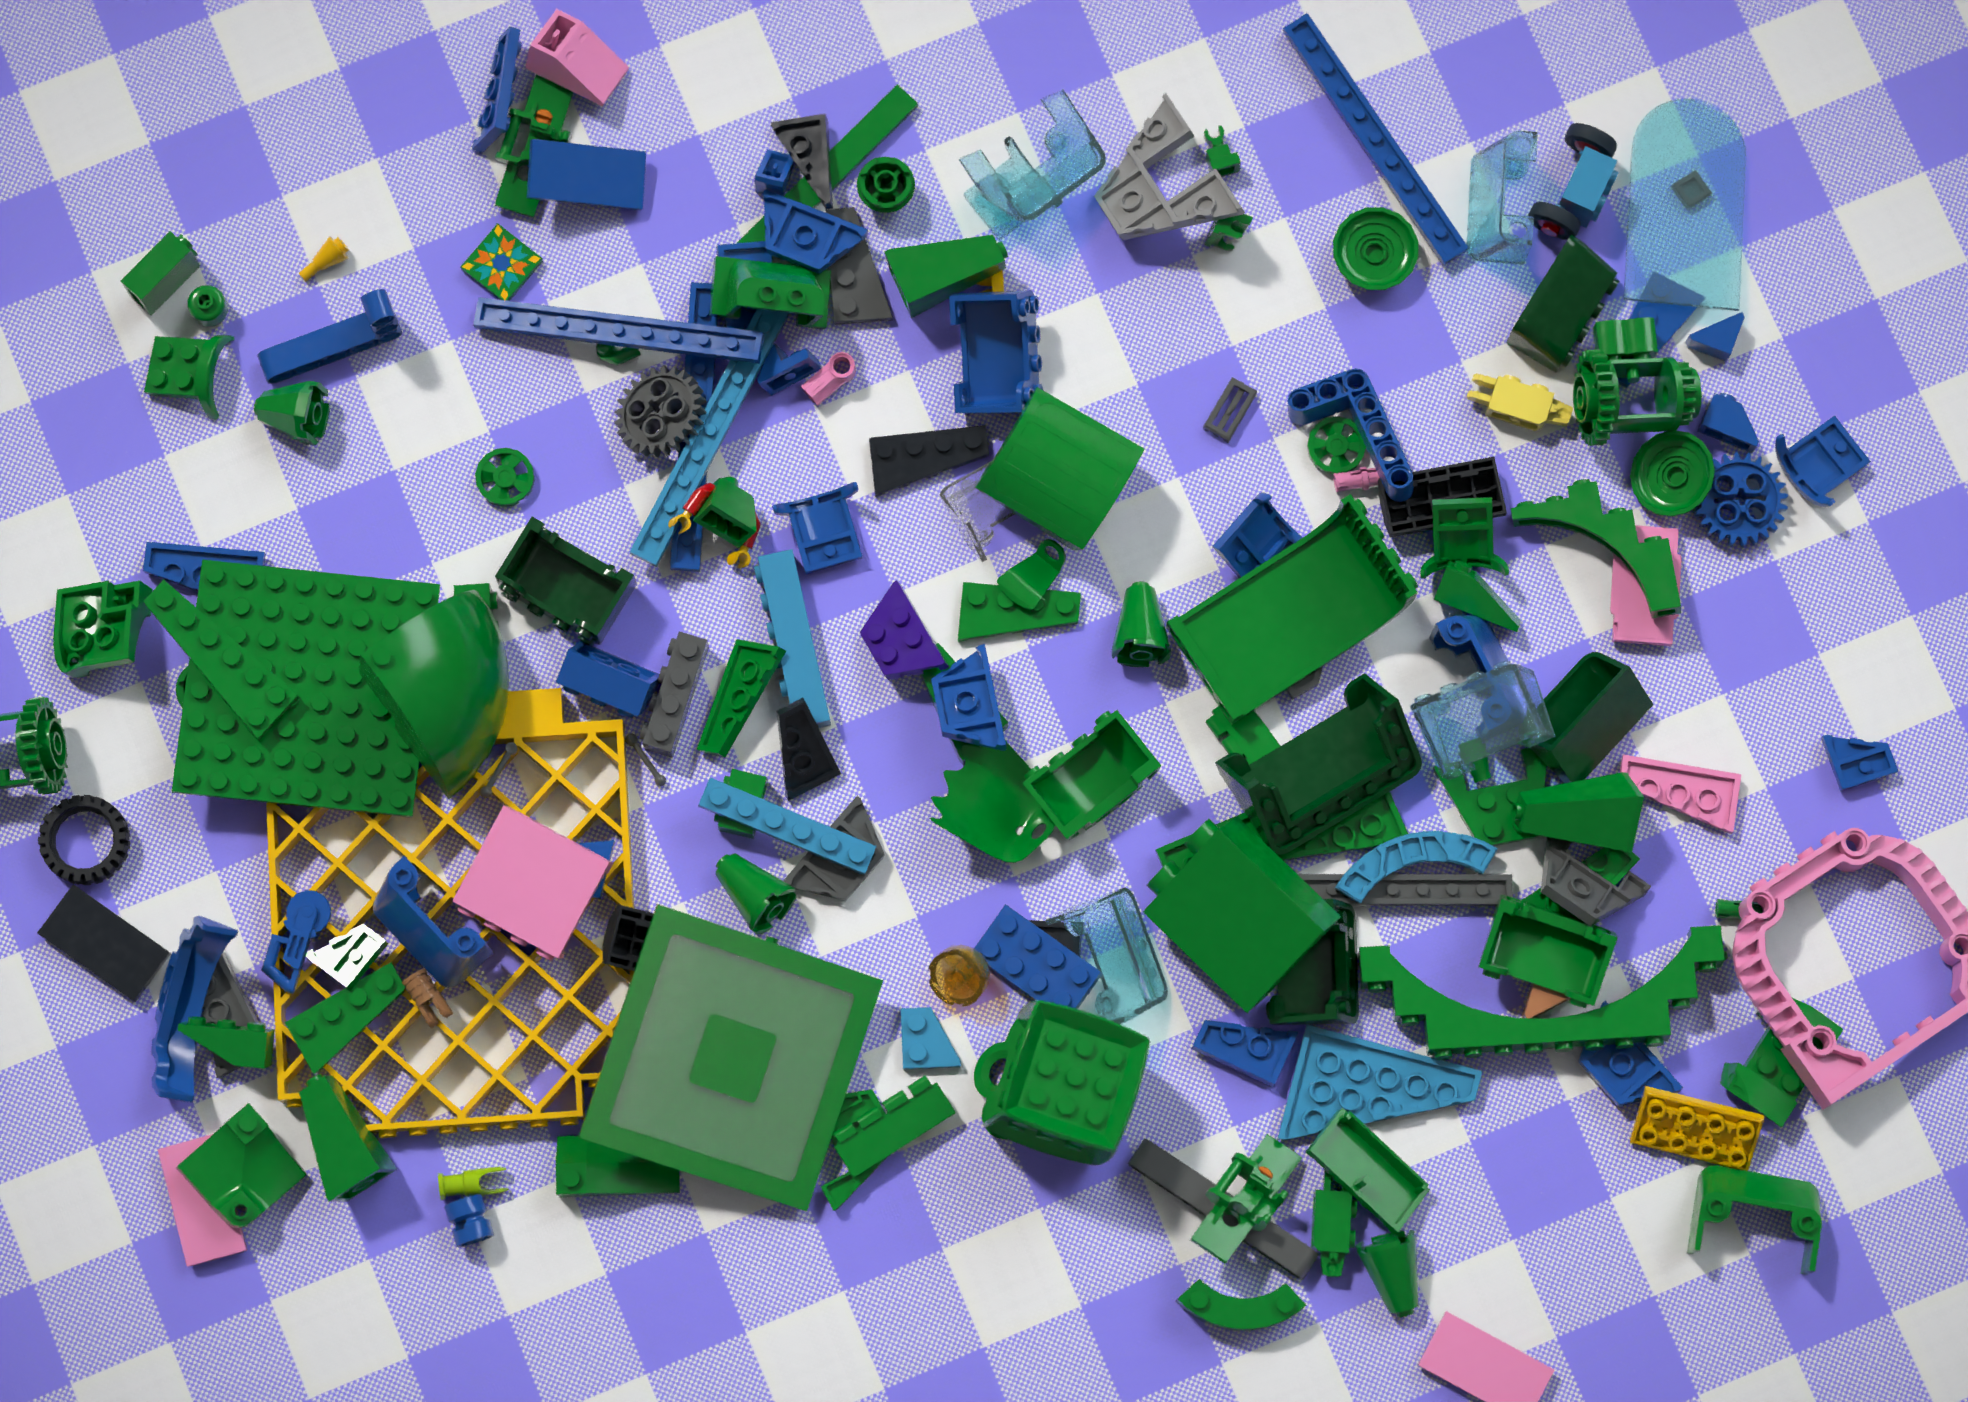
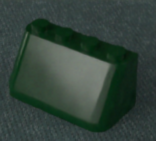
(1563, 305)
(1590, 715)

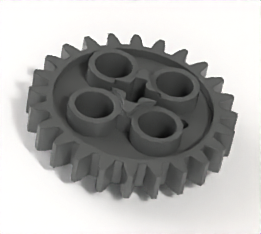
(660, 412)

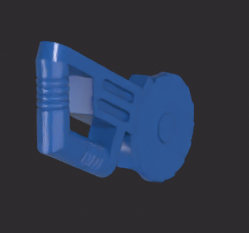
(306, 915)

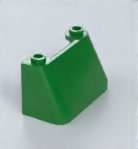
(1547, 950)

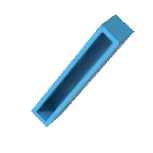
(792, 632)

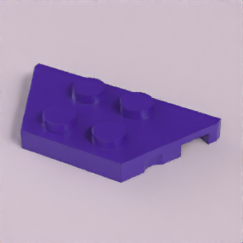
(900, 637)

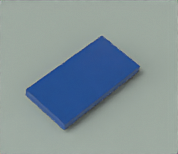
(586, 174)

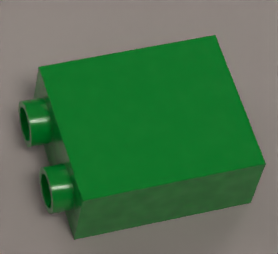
(1238, 911)

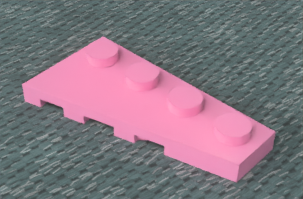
(1692, 790)

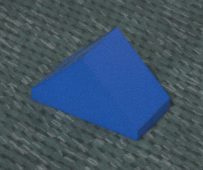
(774, 173)
(1718, 338)

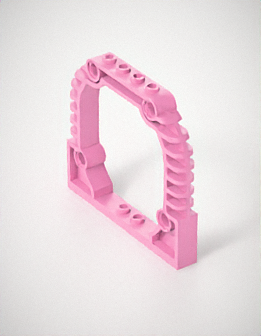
(1836, 1069)

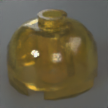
(959, 975)

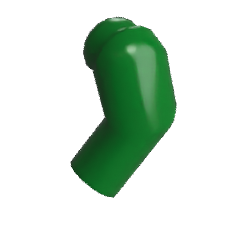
(616, 355)

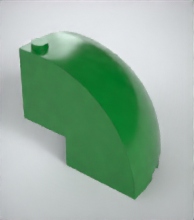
(444, 686)

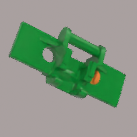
(545, 115)
(1255, 1203)

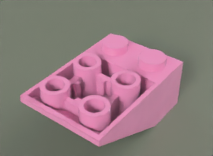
(575, 58)

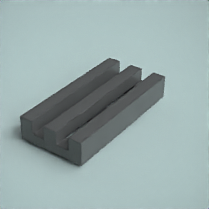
(1218, 431)

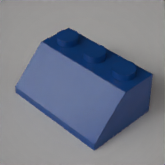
(607, 679)

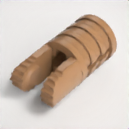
(423, 992)

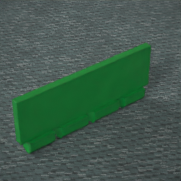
(1247, 736)
(902, 1124)

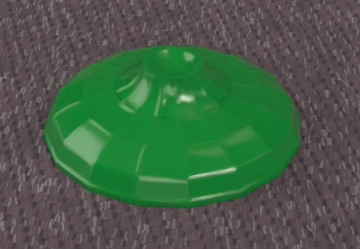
(1375, 248)
(1672, 473)

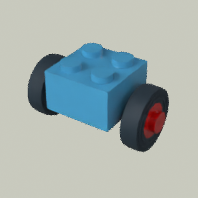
(1583, 194)

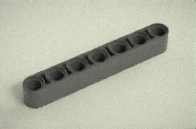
(1191, 1189)

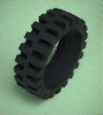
(70, 807)

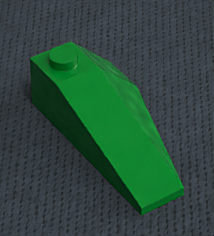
(598, 1170)

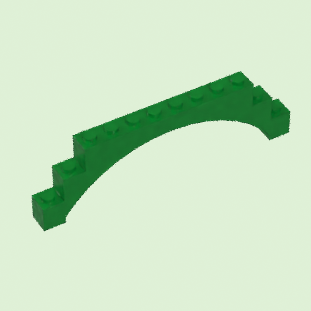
(1469, 1031)

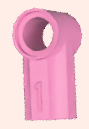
(827, 380)

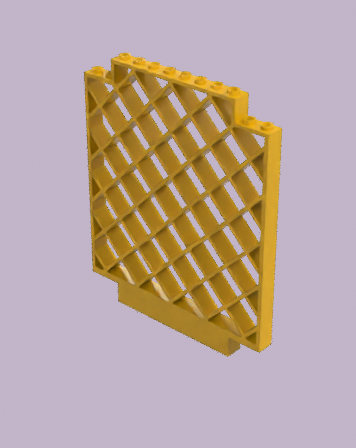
(528, 718)

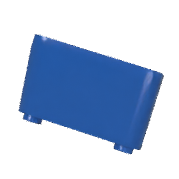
(1472, 635)
(444, 957)

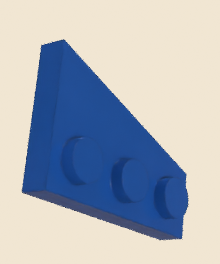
(1246, 1049)

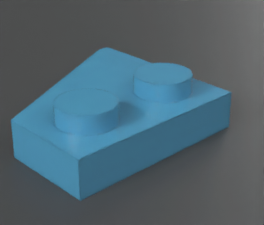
(925, 1041)

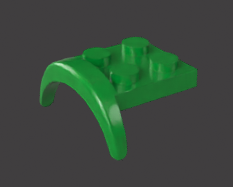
(185, 369)
(1464, 534)

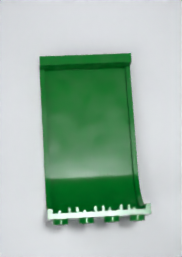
(1295, 612)

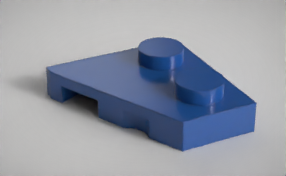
(1858, 761)

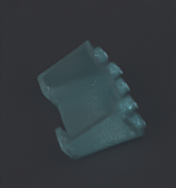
(1487, 225)
(1482, 717)

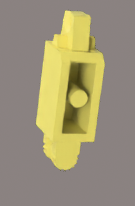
(1520, 403)

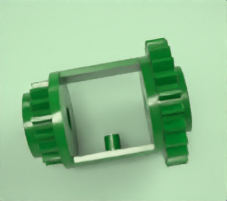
(1598, 397)
(39, 747)

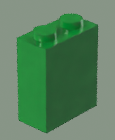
(161, 272)

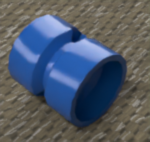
(469, 1220)

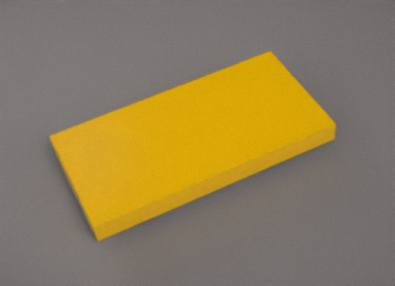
(1696, 1128)

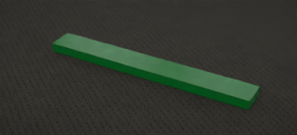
(851, 150)

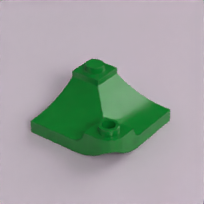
(98, 625)
(241, 1168)

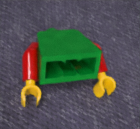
(725, 512)

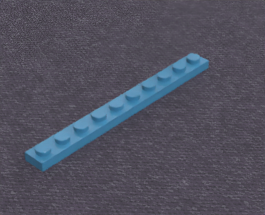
(702, 448)

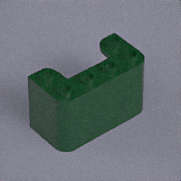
(564, 583)

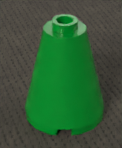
(1140, 629)
(754, 892)
(1393, 1269)

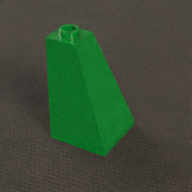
(935, 270)
(1586, 811)
(344, 1148)

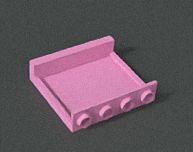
(531, 883)

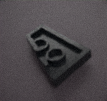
(803, 750)

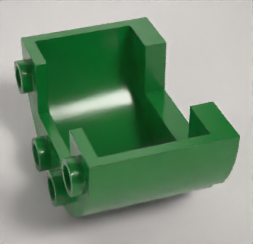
(1092, 776)

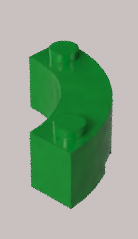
(1240, 1313)

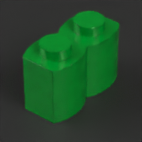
(1626, 338)

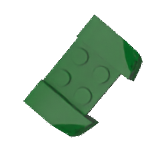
(1767, 1077)

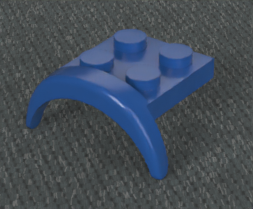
(1821, 461)
(823, 528)
(1255, 536)

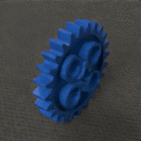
(1743, 525)

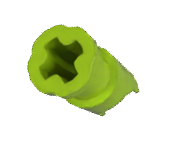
(467, 1183)

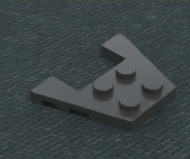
(1582, 889)

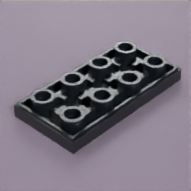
(104, 943)

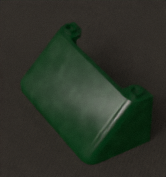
(1326, 769)

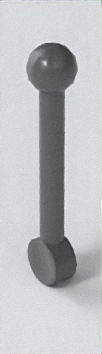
(631, 739)
(511, 749)

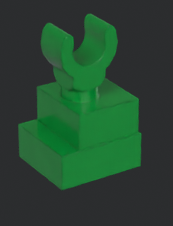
(1219, 155)

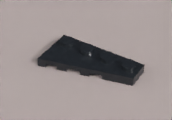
(921, 455)

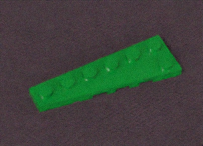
(237, 676)

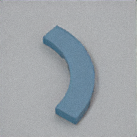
(1410, 850)

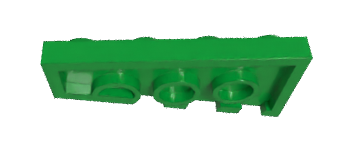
(990, 612)
(739, 691)
(1607, 862)
(337, 1020)

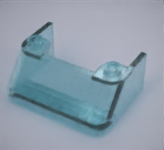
(1073, 161)
(1120, 951)

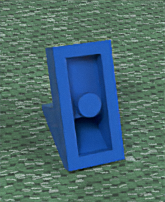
(783, 371)

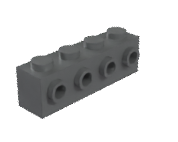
(675, 695)

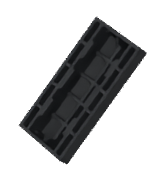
(1454, 481)
(625, 936)

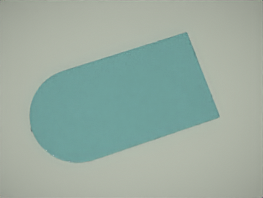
(1686, 207)

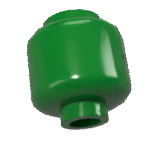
(207, 305)

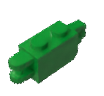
(1332, 1225)

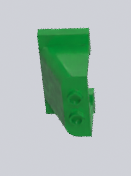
(769, 287)

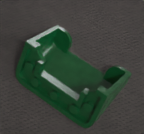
(1324, 981)

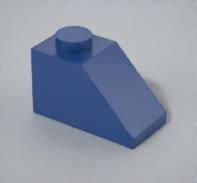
(1728, 422)

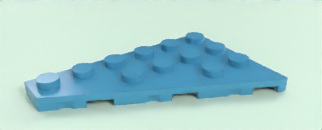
(1369, 1081)

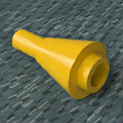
(330, 254)

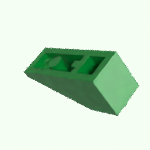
(1470, 593)

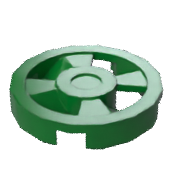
(1335, 445)
(504, 477)

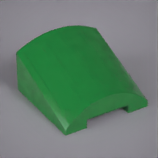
(1060, 470)

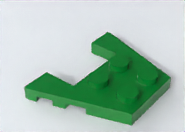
(1489, 809)
(853, 1106)

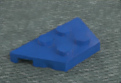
(806, 234)
(969, 703)
(1627, 1072)

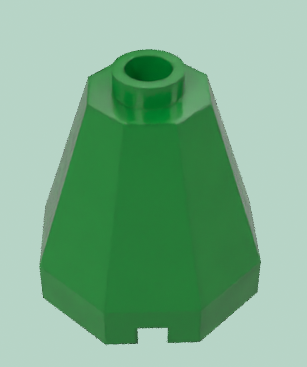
(295, 410)

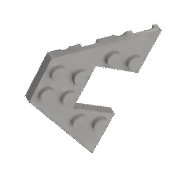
(1135, 201)

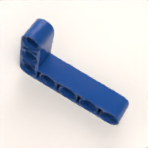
(334, 341)
(1366, 423)

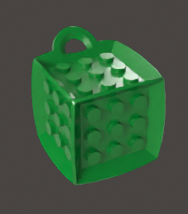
(1063, 1082)

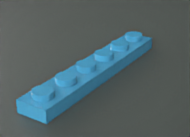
(787, 826)

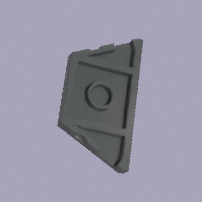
(828, 878)

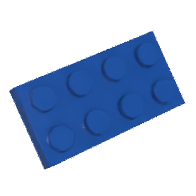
(1036, 961)

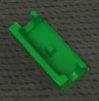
(1231, 227)

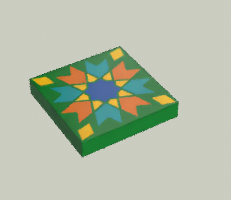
(501, 263)

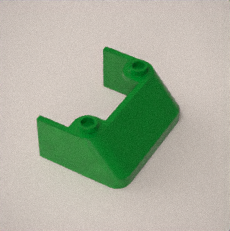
(1721, 1185)

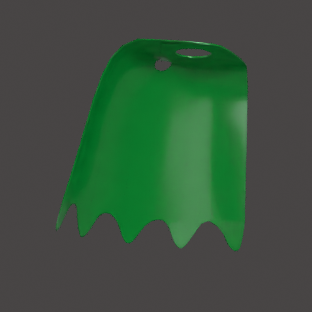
(990, 803)

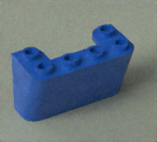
(997, 350)

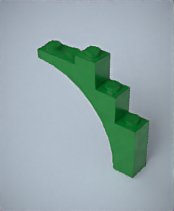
(1582, 513)

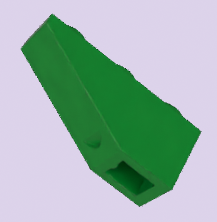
(236, 1044)

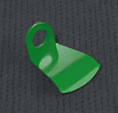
(1033, 576)

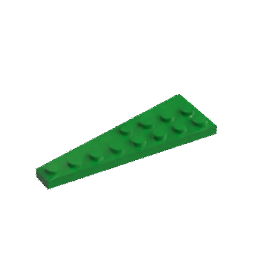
(1361, 830)

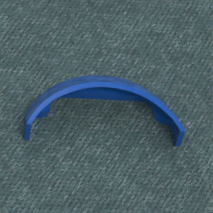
(183, 997)

